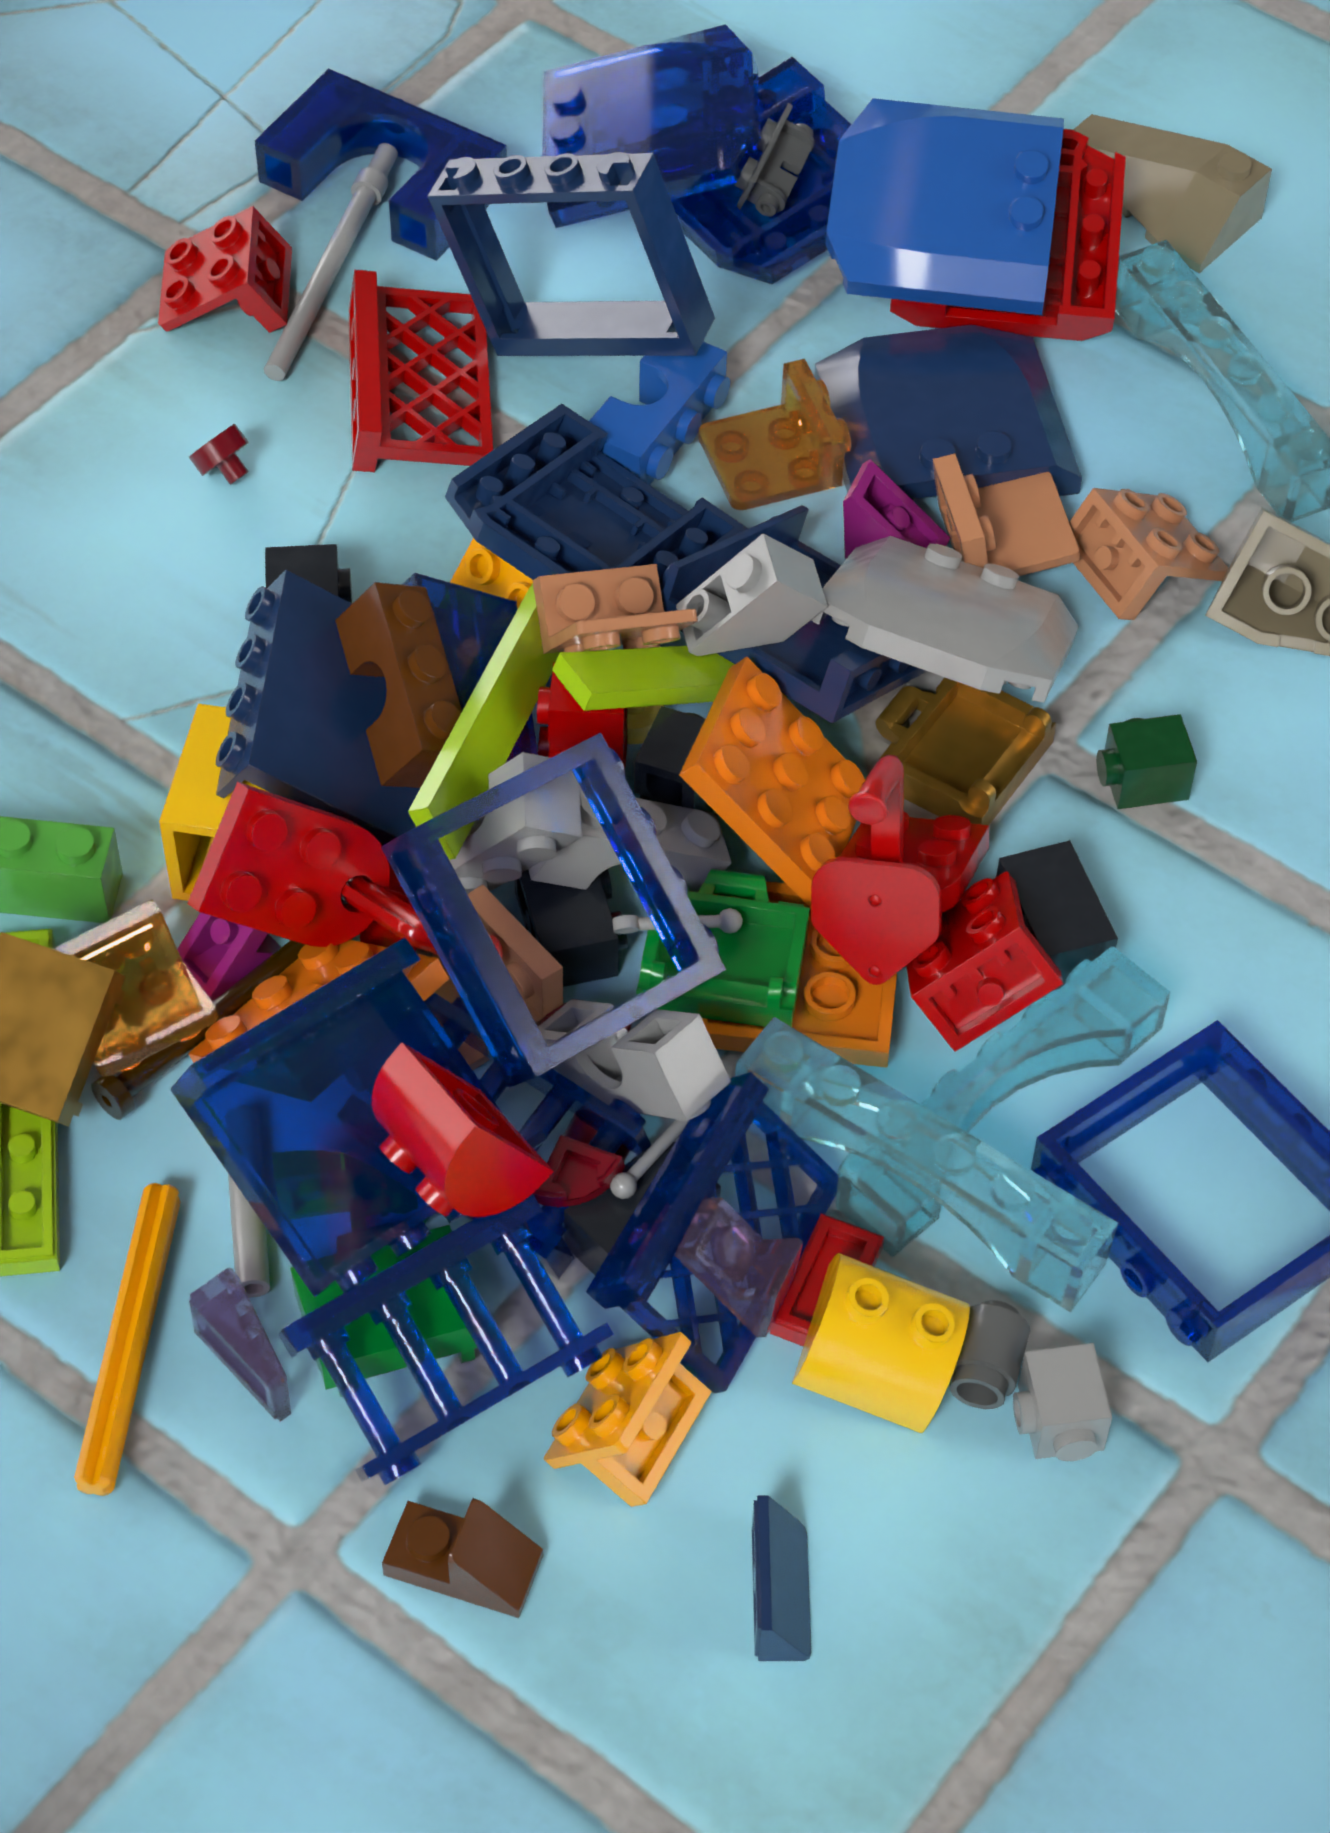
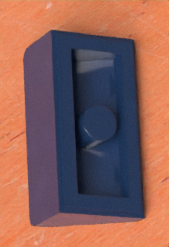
(779, 1584)

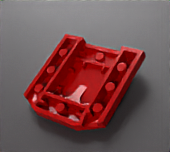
(1081, 260)

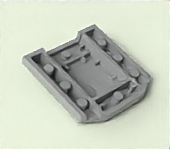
(950, 616)

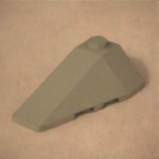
(1183, 186)
(1278, 587)

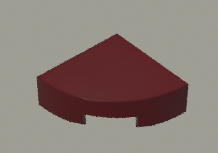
(578, 1174)

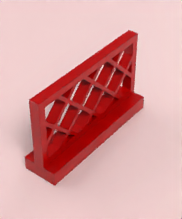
(371, 384)

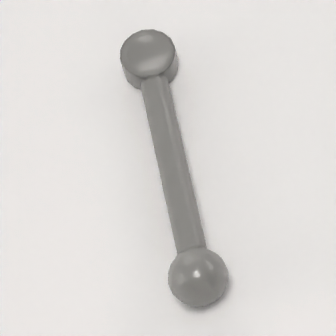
(728, 921)
(625, 1183)

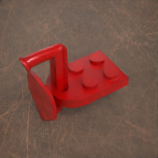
(289, 868)
(893, 877)

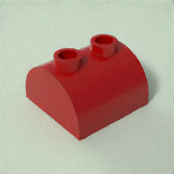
(454, 1137)

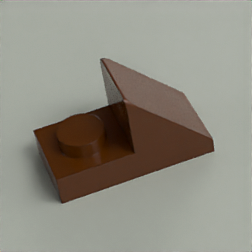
(464, 1558)

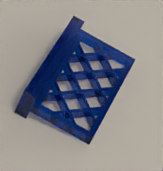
(672, 1201)

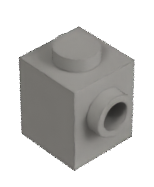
(1063, 1402)

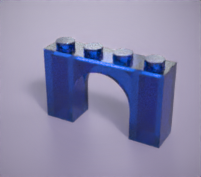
(348, 120)

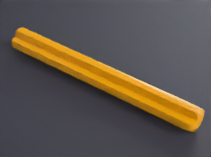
(127, 1340)

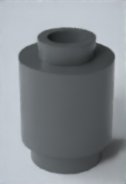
(990, 1355)

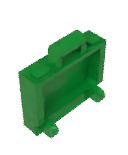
(759, 959)
(372, 1345)

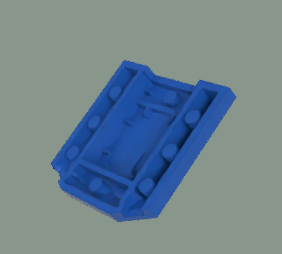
(946, 205)

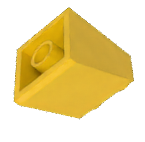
(192, 806)

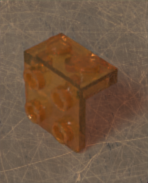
(779, 448)
(161, 994)

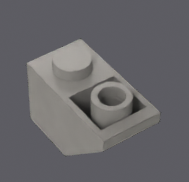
(754, 599)

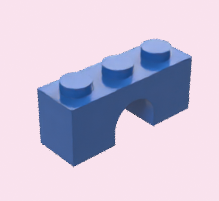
(677, 399)

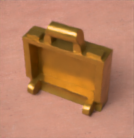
(964, 747)
(50, 1026)

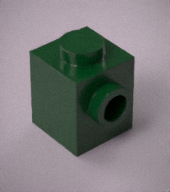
(1147, 761)

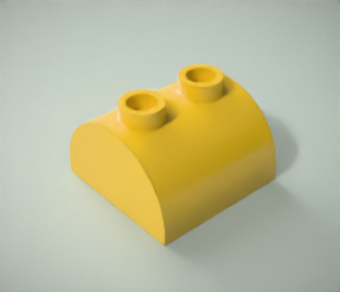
(882, 1343)

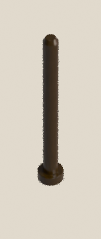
(117, 1093)

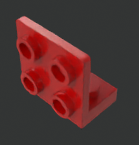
(226, 262)
(981, 964)

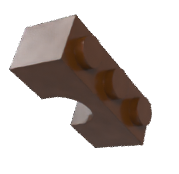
(396, 637)

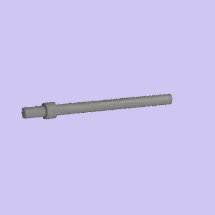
(366, 192)

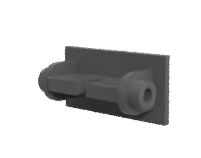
(764, 180)

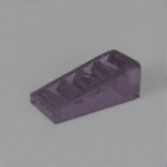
(234, 1333)

